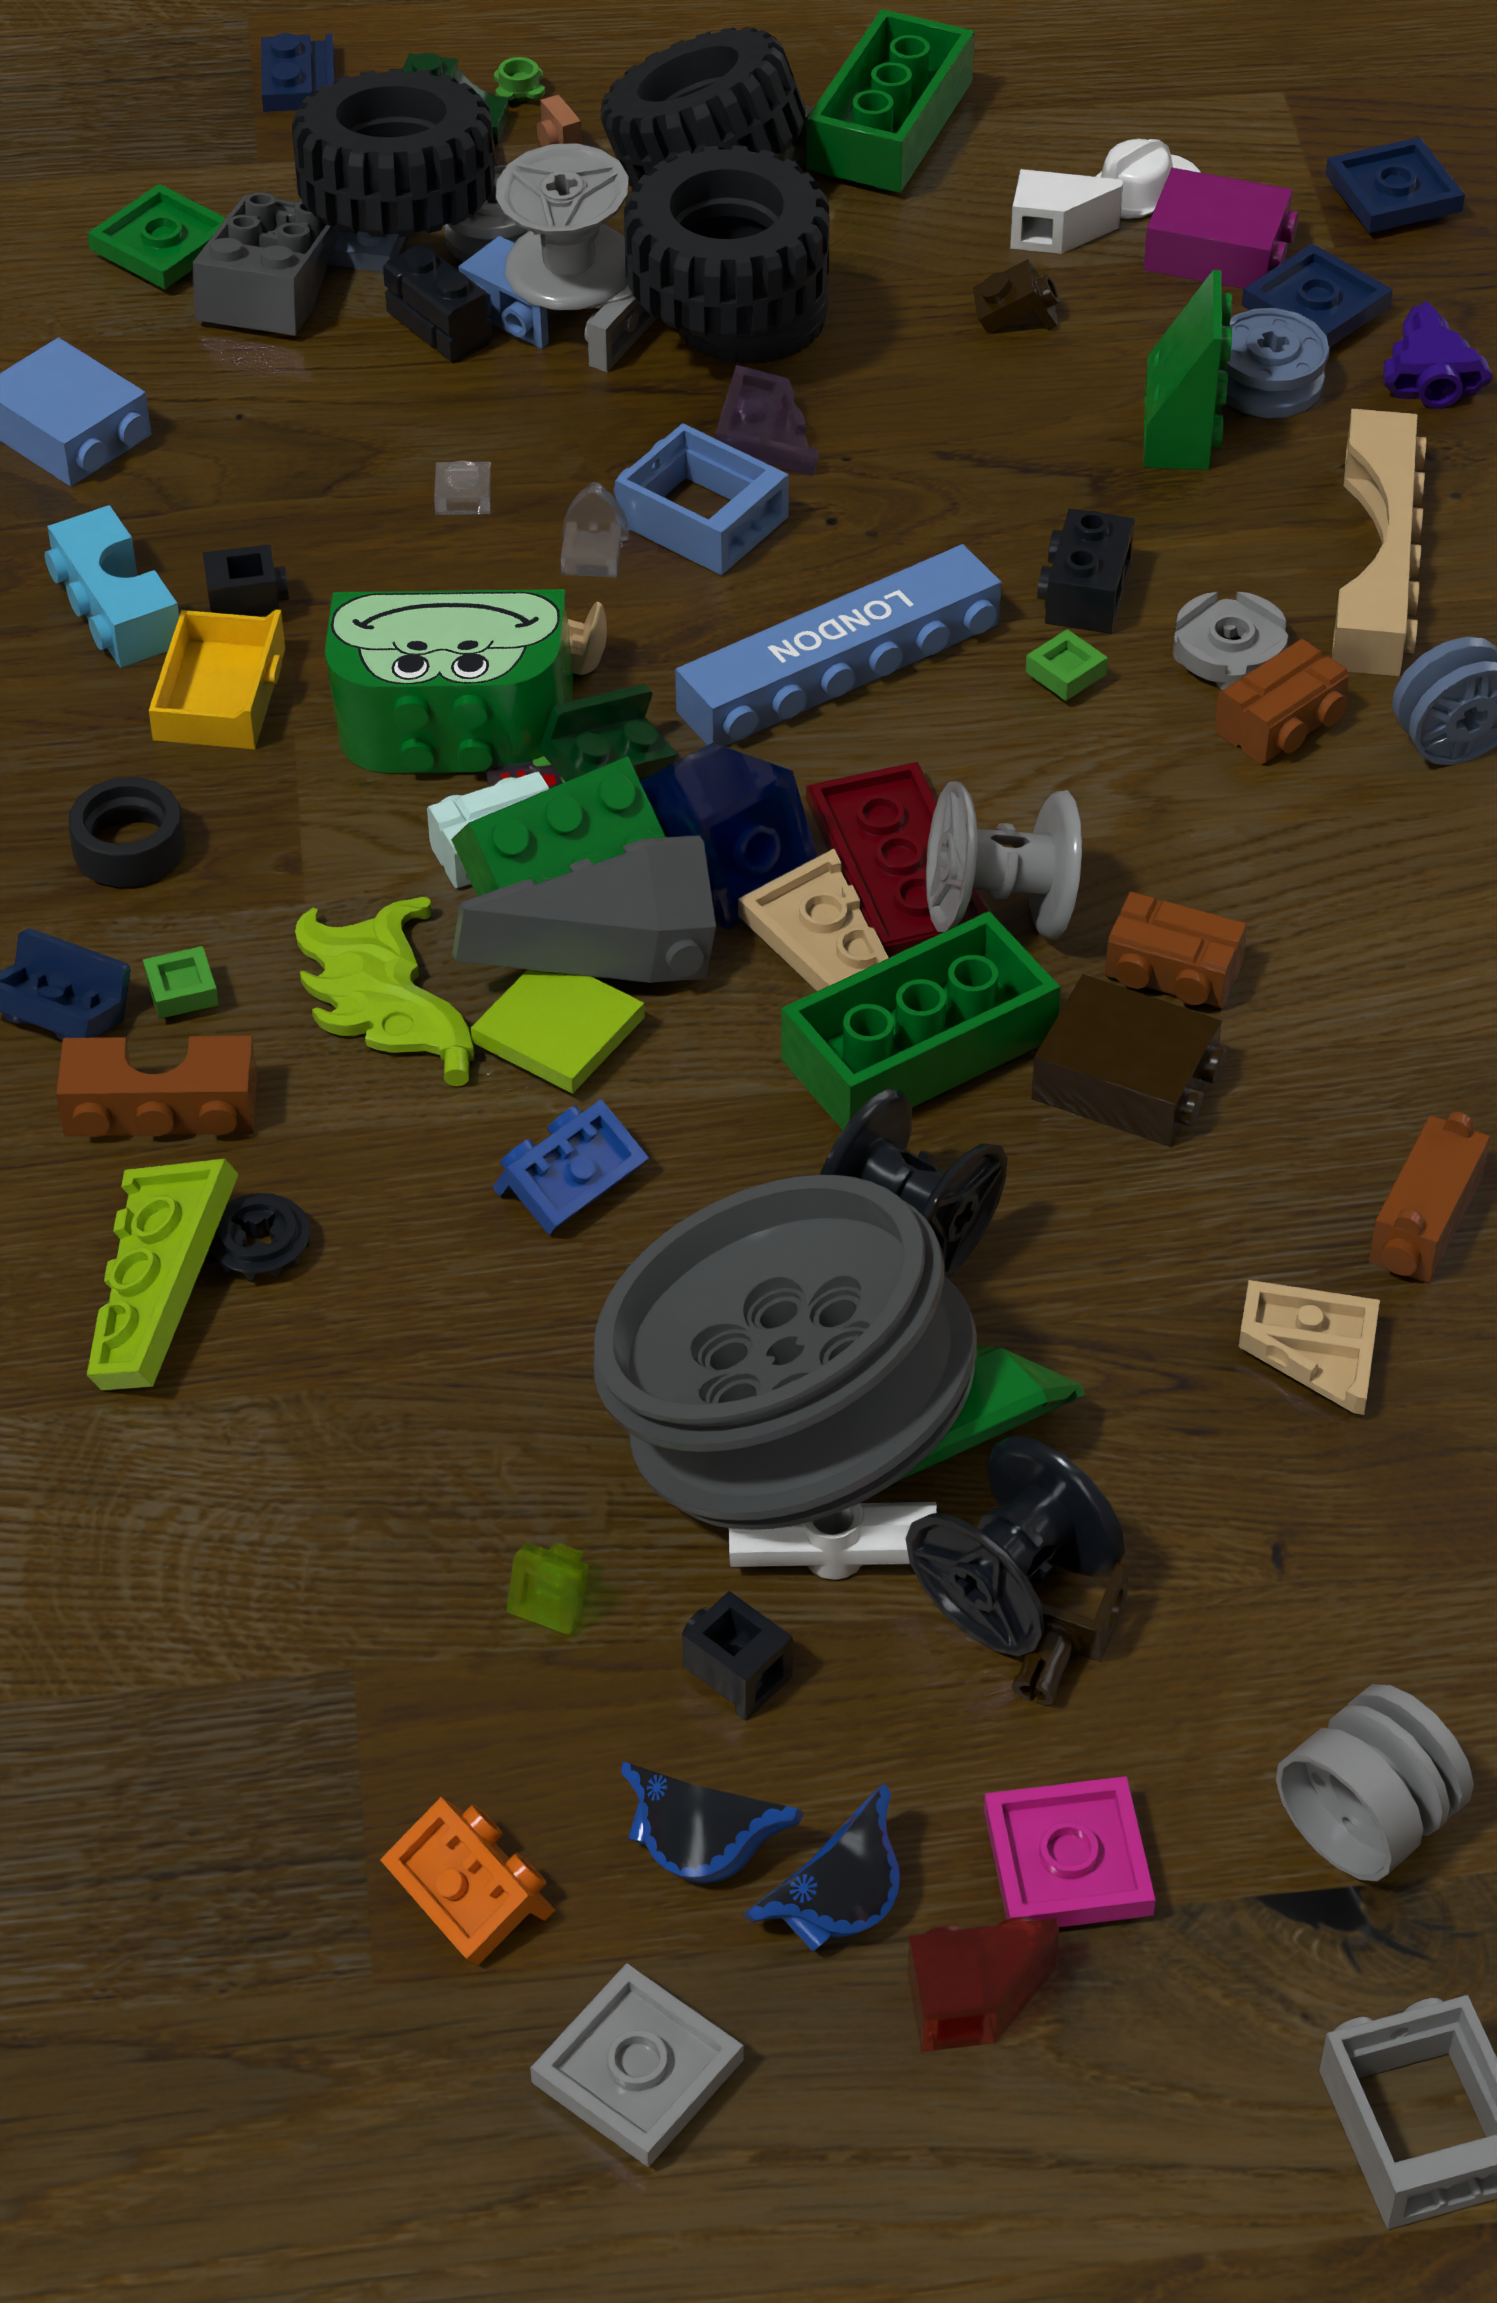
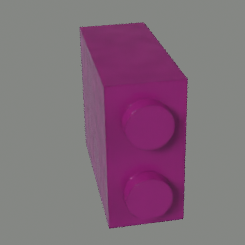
(1219, 225)

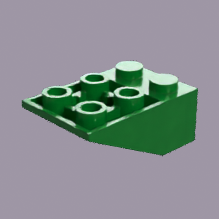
(1186, 382)

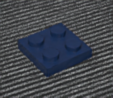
(1395, 184)
(1321, 290)

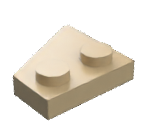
(1313, 1338)

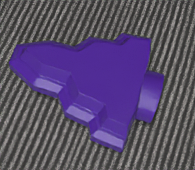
(1433, 362)

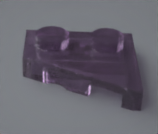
(765, 422)

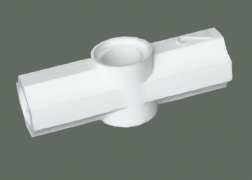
(860, 1537)

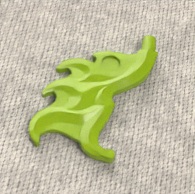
(373, 990)

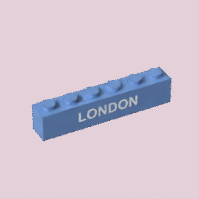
(837, 647)

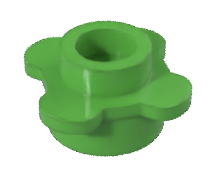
(519, 80)

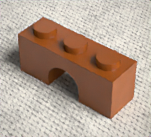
(203, 1095)

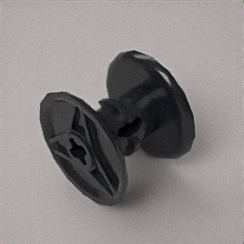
(952, 1201)
(987, 1572)

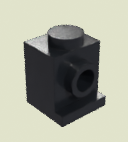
(244, 581)
(738, 1653)

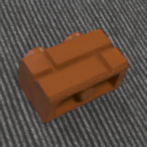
(1282, 702)
(1175, 950)

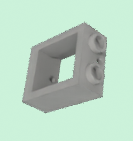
(1436, 2180)

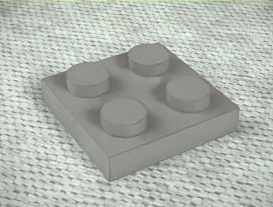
(637, 2064)

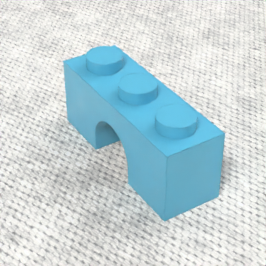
(98, 566)

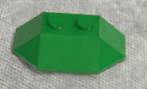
(1002, 1397)

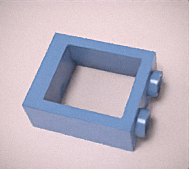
(755, 489)

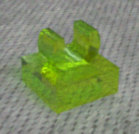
(548, 1586)

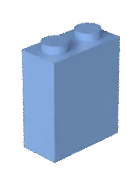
(70, 412)

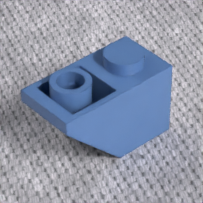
(507, 308)

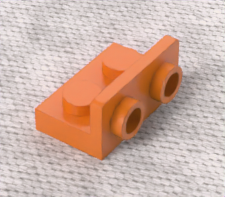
(466, 1878)

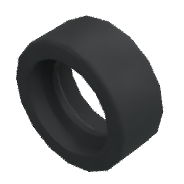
(123, 801)

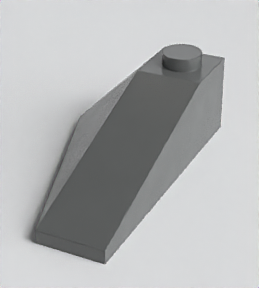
(613, 919)

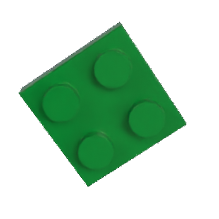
(156, 235)

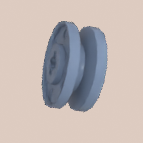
(1275, 363)
(1450, 701)

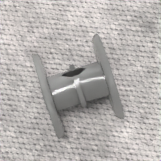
(563, 201)
(971, 858)

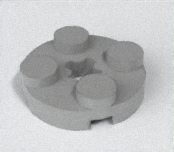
(1208, 621)

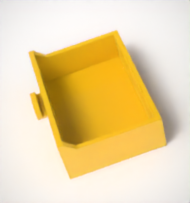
(217, 679)

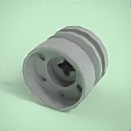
(1374, 1782)

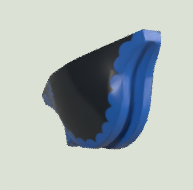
(698, 1829)
(844, 1884)

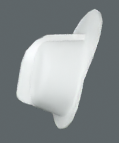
(1144, 171)

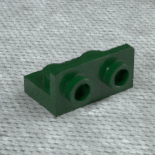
(603, 730)

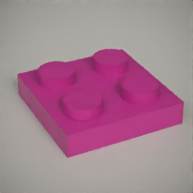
(1069, 1852)

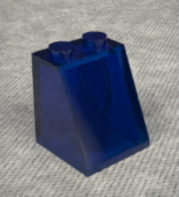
(743, 813)

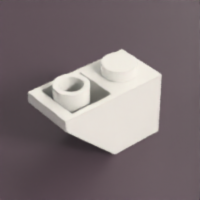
(1063, 210)

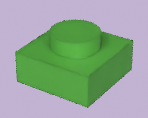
(1066, 664)
(180, 982)

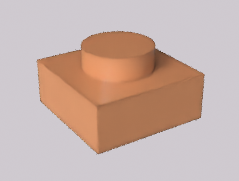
(558, 123)

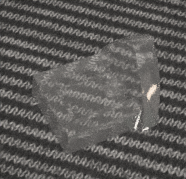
(593, 534)

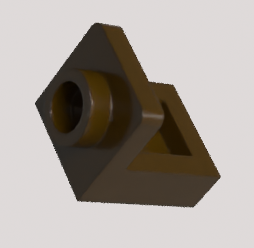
(1015, 294)

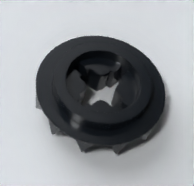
(256, 1216)

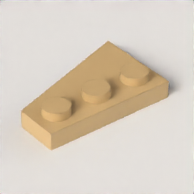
(814, 922)

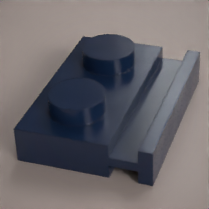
(293, 69)

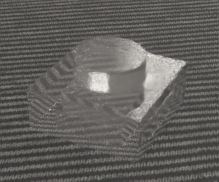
(462, 488)

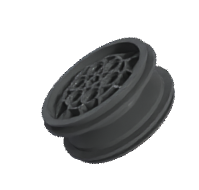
(785, 1352)

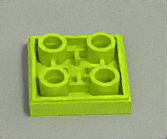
(558, 1025)

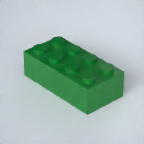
(889, 100)
(920, 1019)

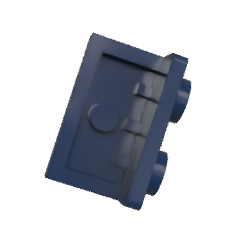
(63, 987)

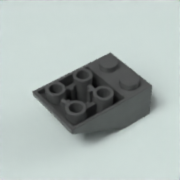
(263, 266)

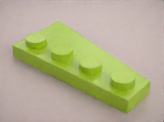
(159, 1256)

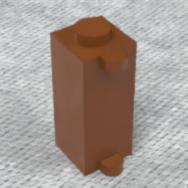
(1429, 1197)

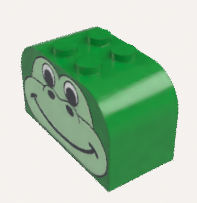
(446, 676)

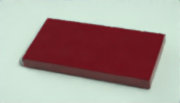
(881, 836)

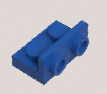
(572, 1166)

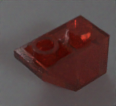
(977, 1979)

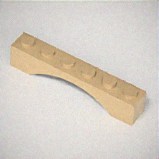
(1374, 607)

